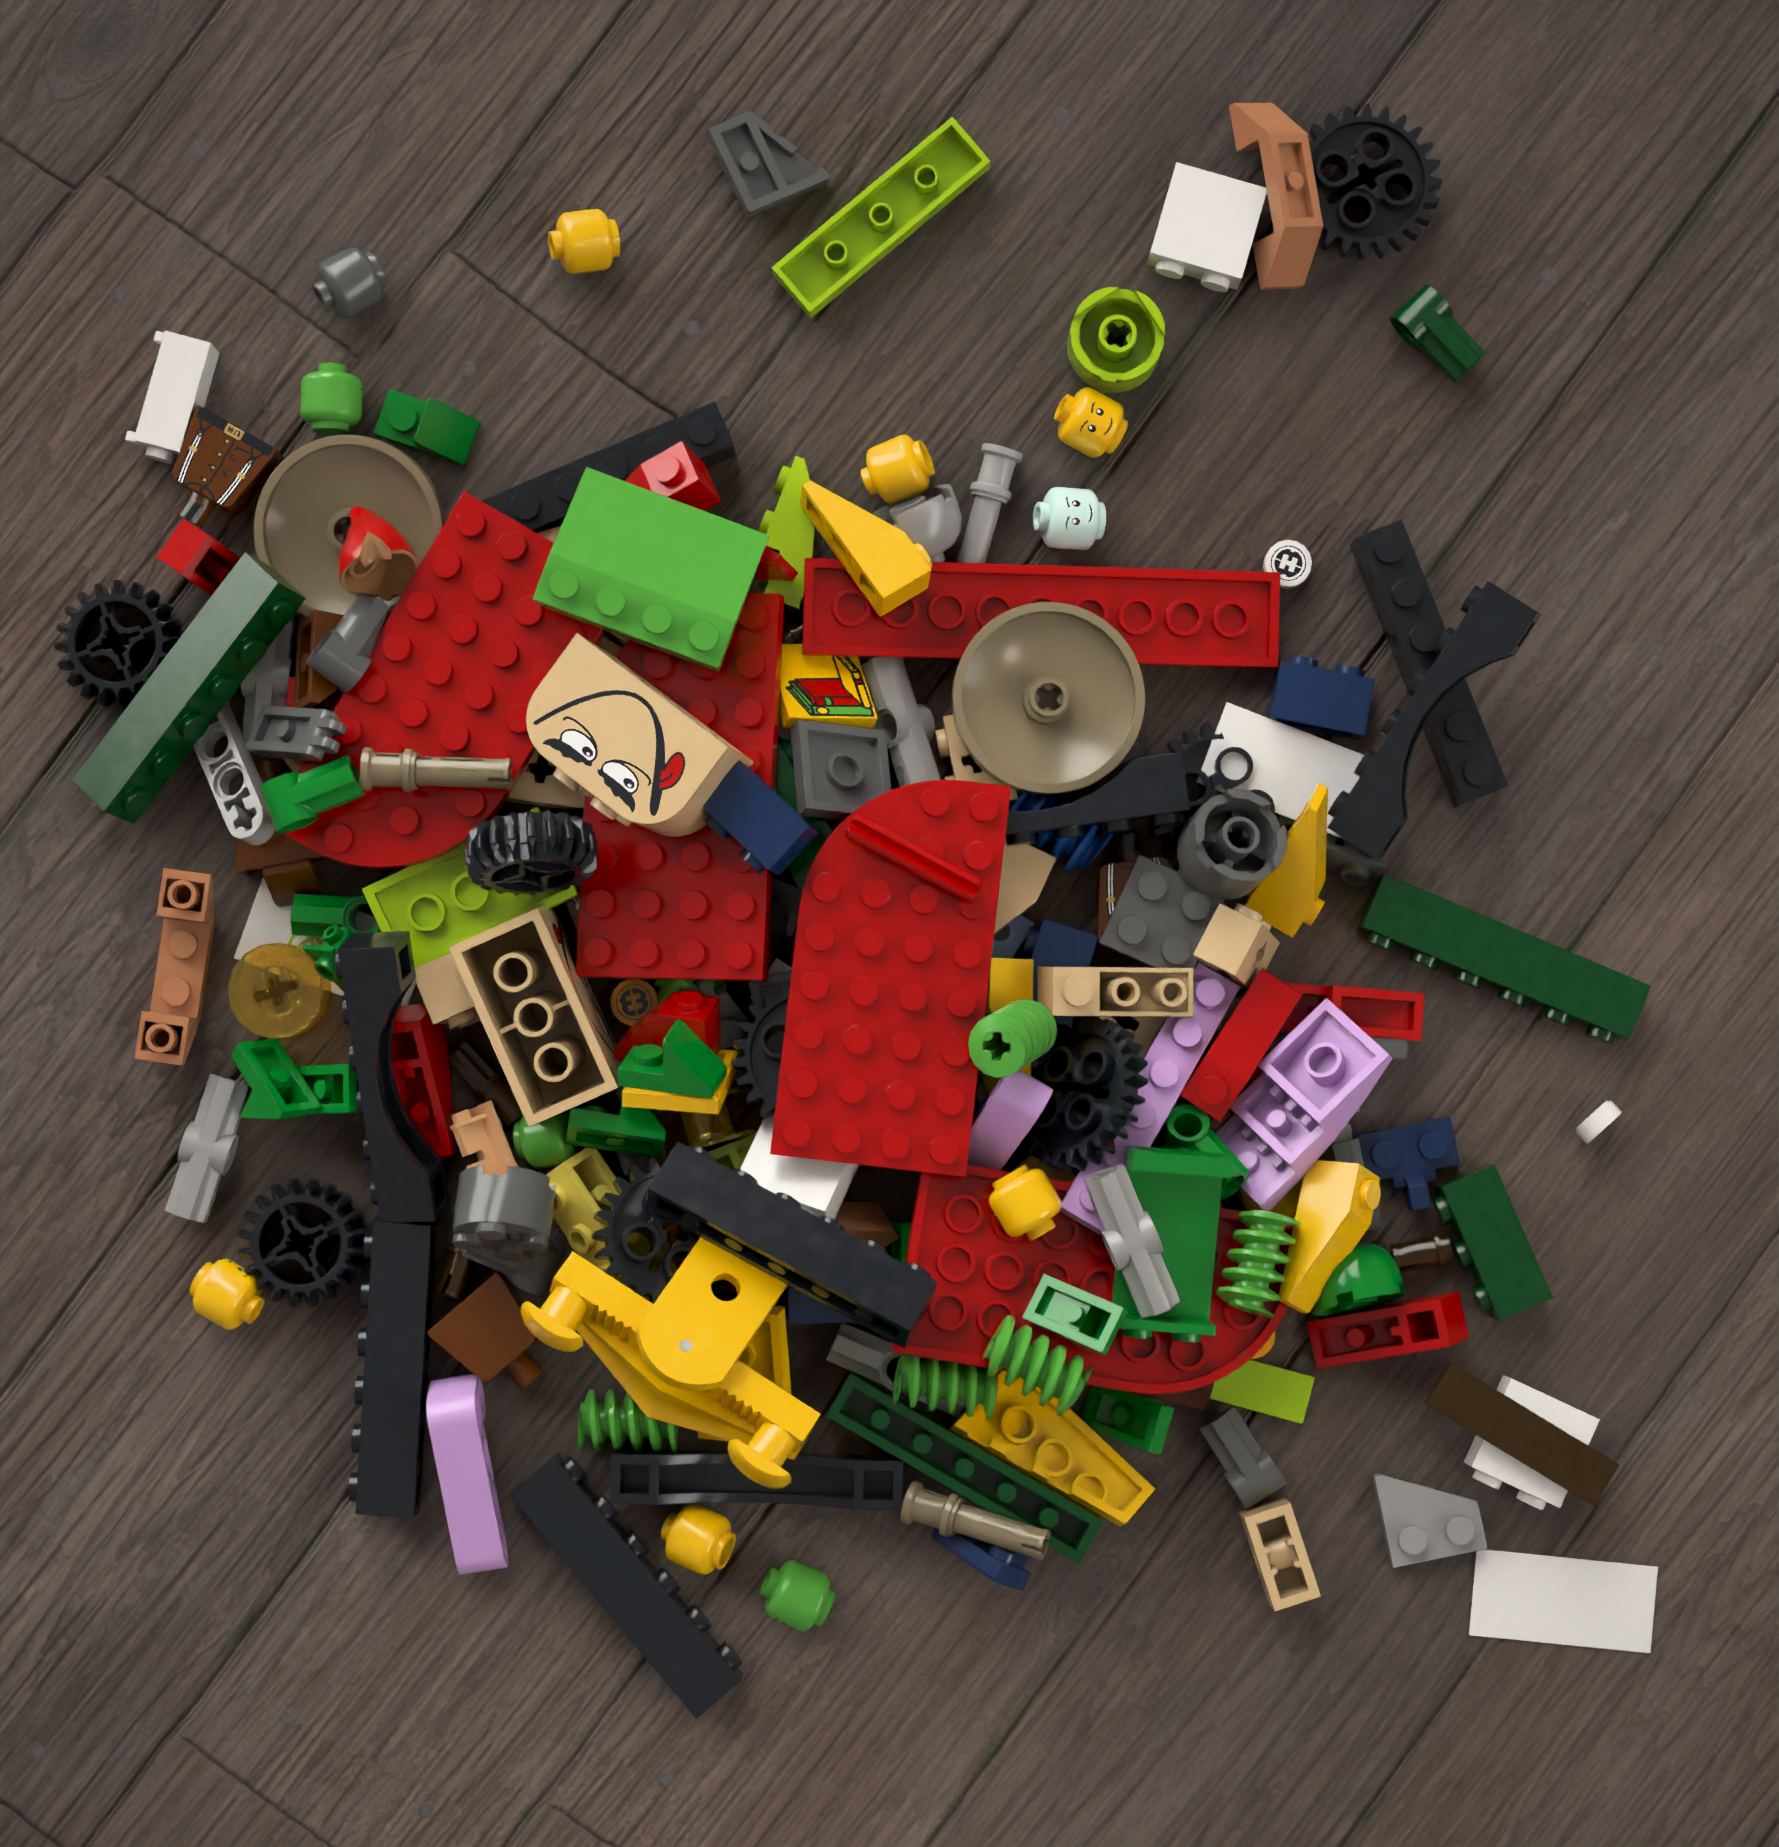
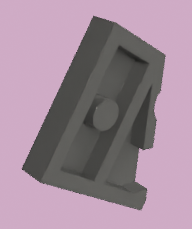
(761, 164)

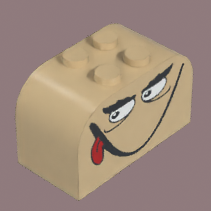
(626, 742)
(539, 1014)

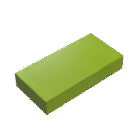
(1266, 1390)

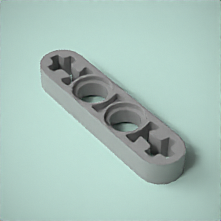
(220, 772)

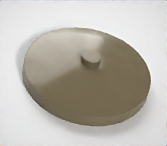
(307, 505)
(1048, 698)

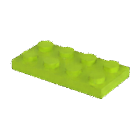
(444, 905)

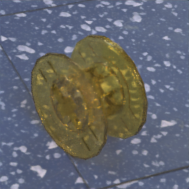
(258, 974)
(710, 1129)

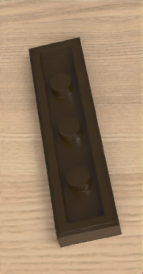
(1521, 1434)

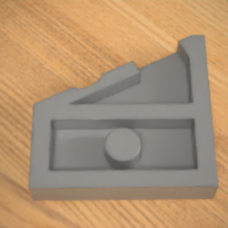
(1426, 1522)

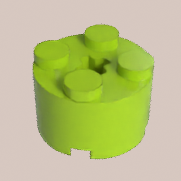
(1119, 313)

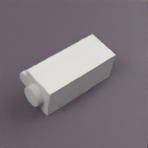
(174, 392)

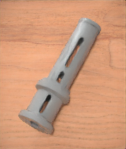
(990, 493)

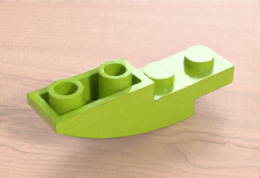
(790, 533)

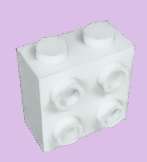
(1206, 227)
(812, 1182)
(1496, 1466)

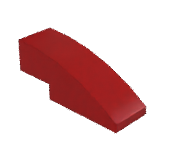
(1375, 1011)

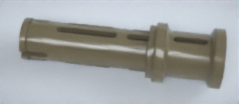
(412, 770)
(954, 1516)

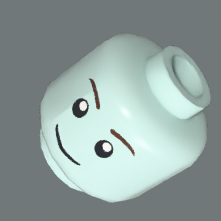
(1070, 518)

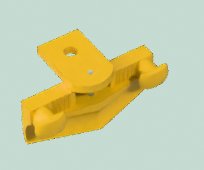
(684, 1352)

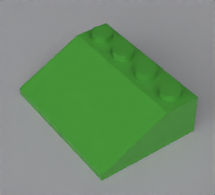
(650, 569)

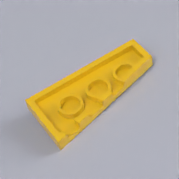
(1057, 1451)

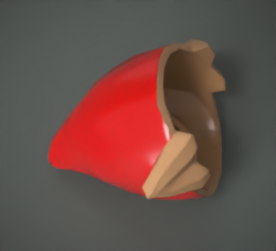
(375, 557)

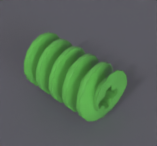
(1012, 1037)
(1257, 1261)
(1035, 1365)
(947, 1381)
(619, 1423)

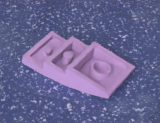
(1301, 1101)

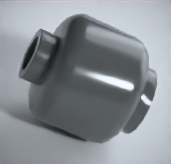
(349, 282)

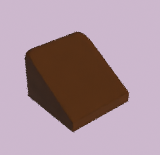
(291, 879)

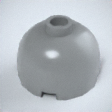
(927, 521)

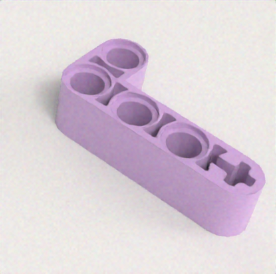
(1006, 1119)
(466, 1474)

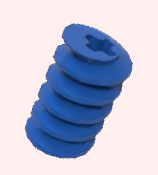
(1079, 849)

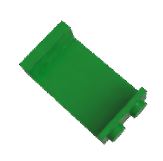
(1184, 1204)

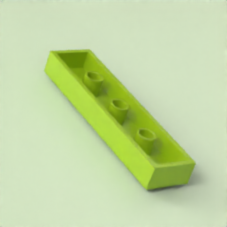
(881, 217)

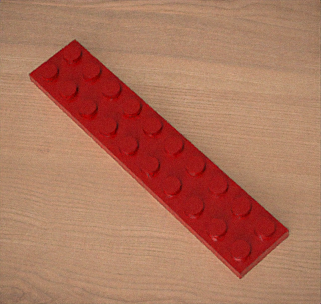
(1160, 613)

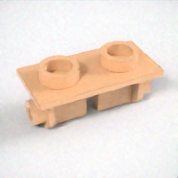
(482, 1133)

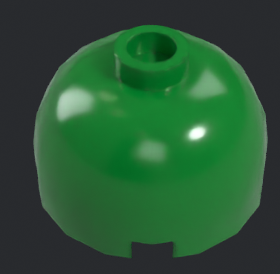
(1359, 1280)

